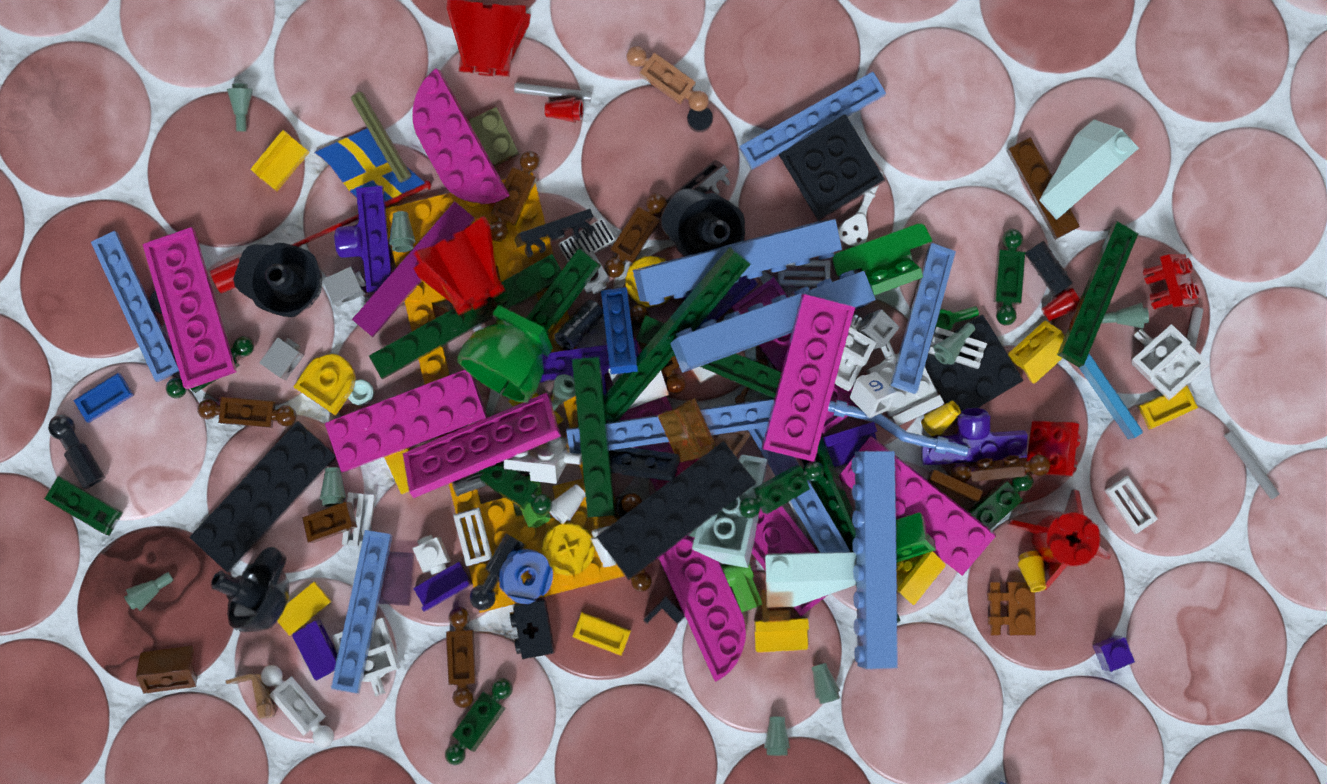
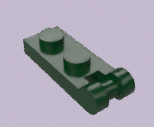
(82, 505)

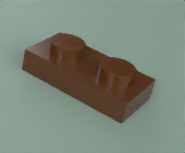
(329, 522)

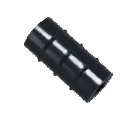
(1048, 268)
(578, 325)

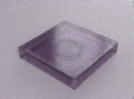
(397, 579)

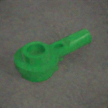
(947, 319)

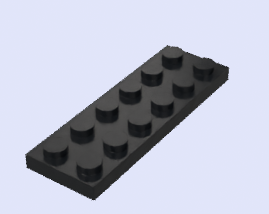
(263, 497)
(676, 510)

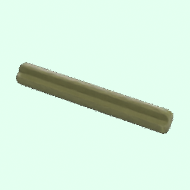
(381, 137)

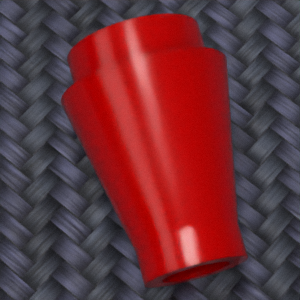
(565, 109)
(1061, 305)

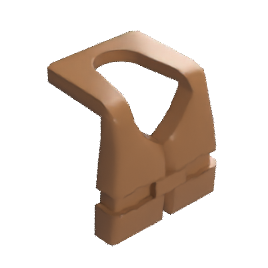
(265, 707)

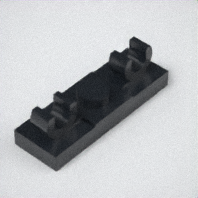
(706, 179)
(555, 230)
(644, 463)

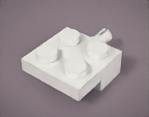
(855, 355)
(1168, 361)
(902, 400)
(544, 461)
(380, 656)

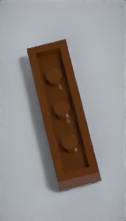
(1036, 178)

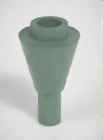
(240, 100)
(1130, 316)
(949, 349)
(562, 390)
(142, 594)

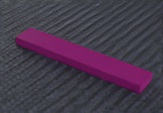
(404, 278)

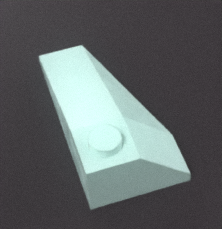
(1090, 159)
(728, 534)
(807, 576)

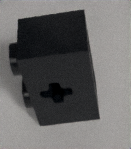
(542, 642)

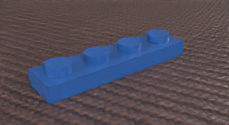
(618, 331)

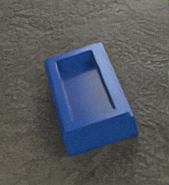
(103, 397)

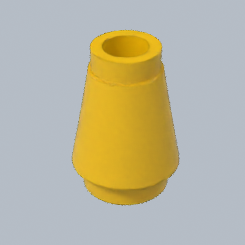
(939, 419)
(1032, 568)

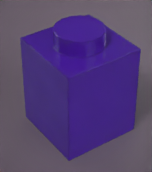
(1113, 653)

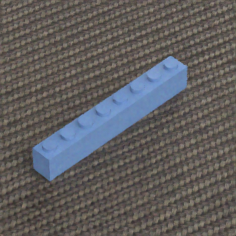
(764, 253)
(763, 322)
(875, 560)

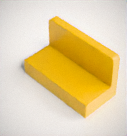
(279, 160)
(1038, 351)
(917, 575)
(781, 635)

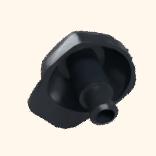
(701, 221)
(279, 278)
(258, 595)

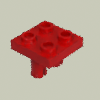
(1177, 272)
(1057, 443)

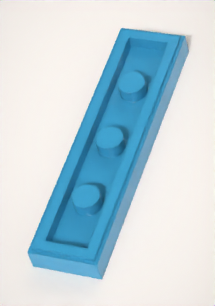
(1110, 398)

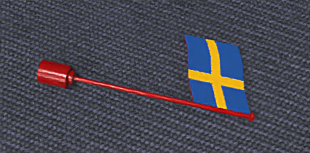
(358, 165)

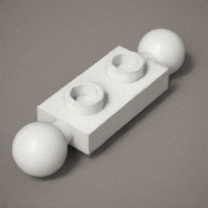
(297, 706)

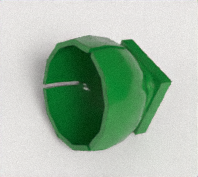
(506, 353)

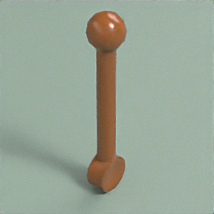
(740, 398)

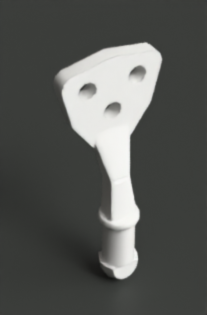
(858, 219)

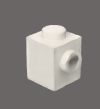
(431, 554)

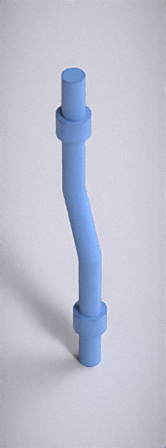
(939, 445)

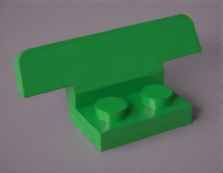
(885, 259)

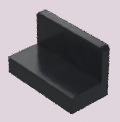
(669, 608)

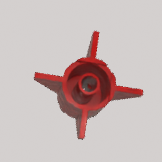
(487, 35)
(462, 267)
(1049, 539)

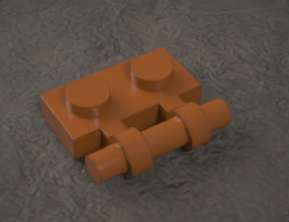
(1020, 609)

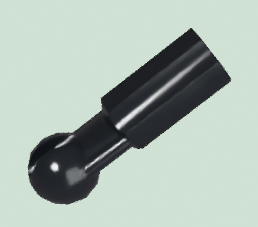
(77, 453)
(483, 595)

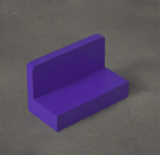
(845, 443)
(443, 586)
(316, 649)

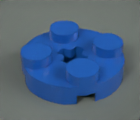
(515, 566)

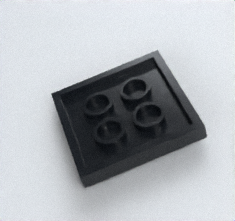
(832, 167)
(974, 386)

